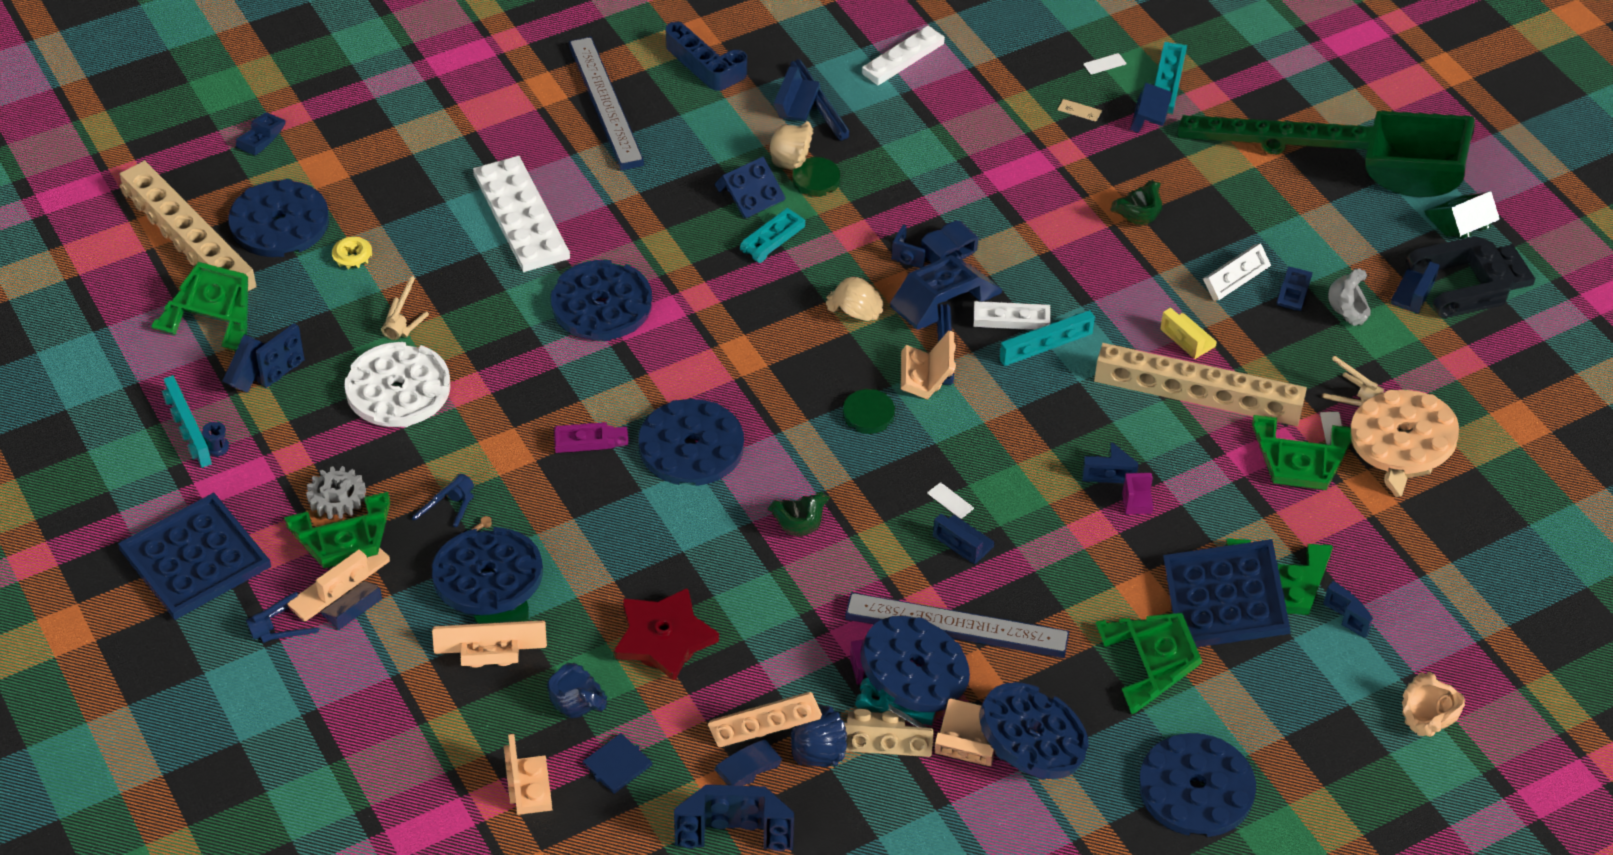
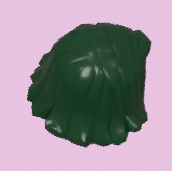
(1140, 205)
(801, 515)

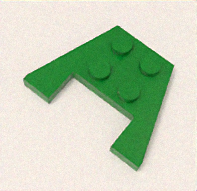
(213, 294)
(1299, 461)
(339, 540)
(1300, 582)
(1164, 650)

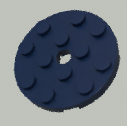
(303, 221)
(626, 296)
(673, 460)
(460, 563)
(887, 663)
(1051, 752)
(1205, 810)

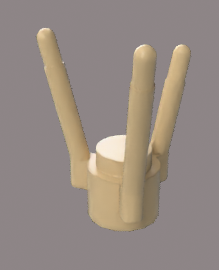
(396, 323)
(1368, 388)

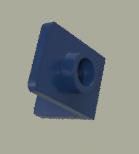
(907, 253)

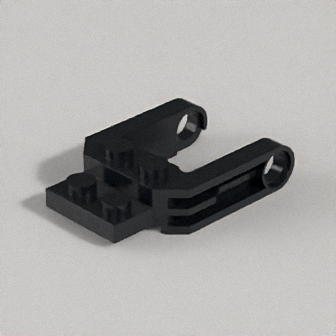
(1496, 269)

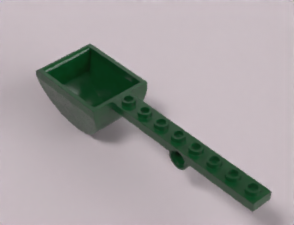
(1404, 150)

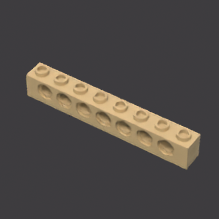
(180, 221)
(1199, 384)

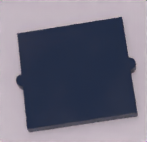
(617, 763)

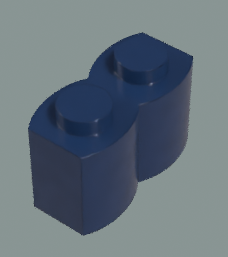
(952, 239)

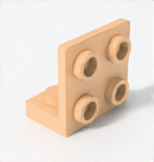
(925, 372)
(962, 734)
(527, 781)

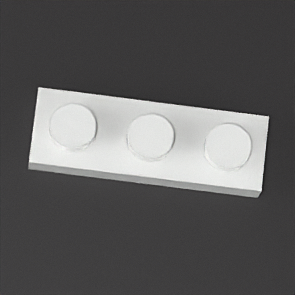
(1237, 272)
(1011, 315)

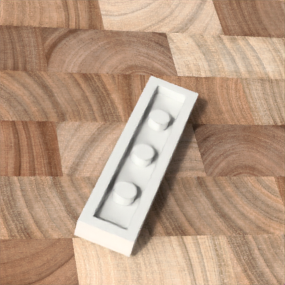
(902, 55)

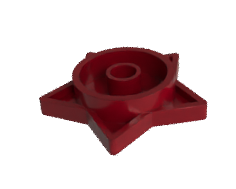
(663, 633)

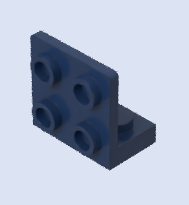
(752, 187)
(279, 356)

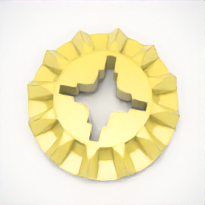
(352, 245)

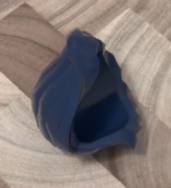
(575, 691)
(820, 741)

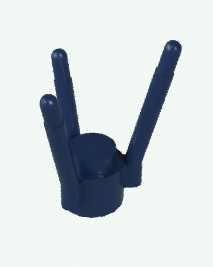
(457, 489)
(261, 623)

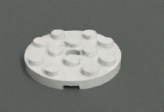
(380, 403)

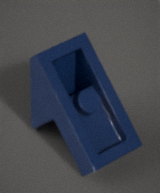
(1110, 468)

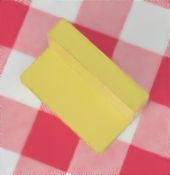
(1186, 333)

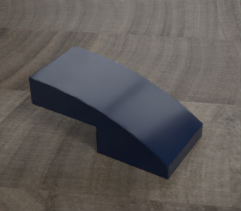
(262, 133)
(1294, 288)
(1345, 603)
(748, 762)

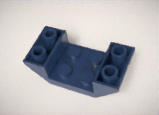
(937, 283)
(734, 808)

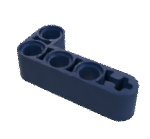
(713, 70)

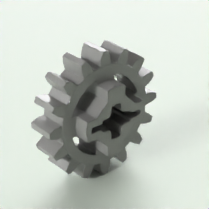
(336, 492)

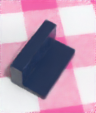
(795, 96)
(1151, 106)
(1415, 288)
(244, 364)
(962, 538)

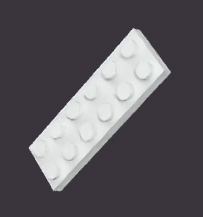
(521, 213)

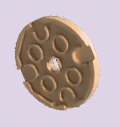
(1381, 444)

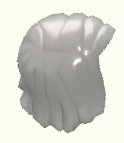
(1348, 298)

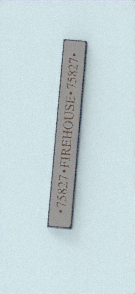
(606, 103)
(964, 625)

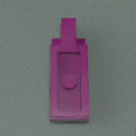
(589, 437)

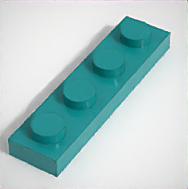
(1170, 70)
(1046, 338)
(189, 428)

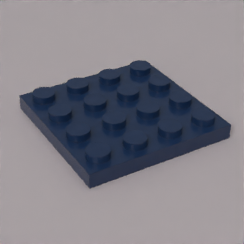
(194, 555)
(1228, 592)

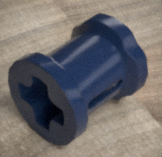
(217, 436)

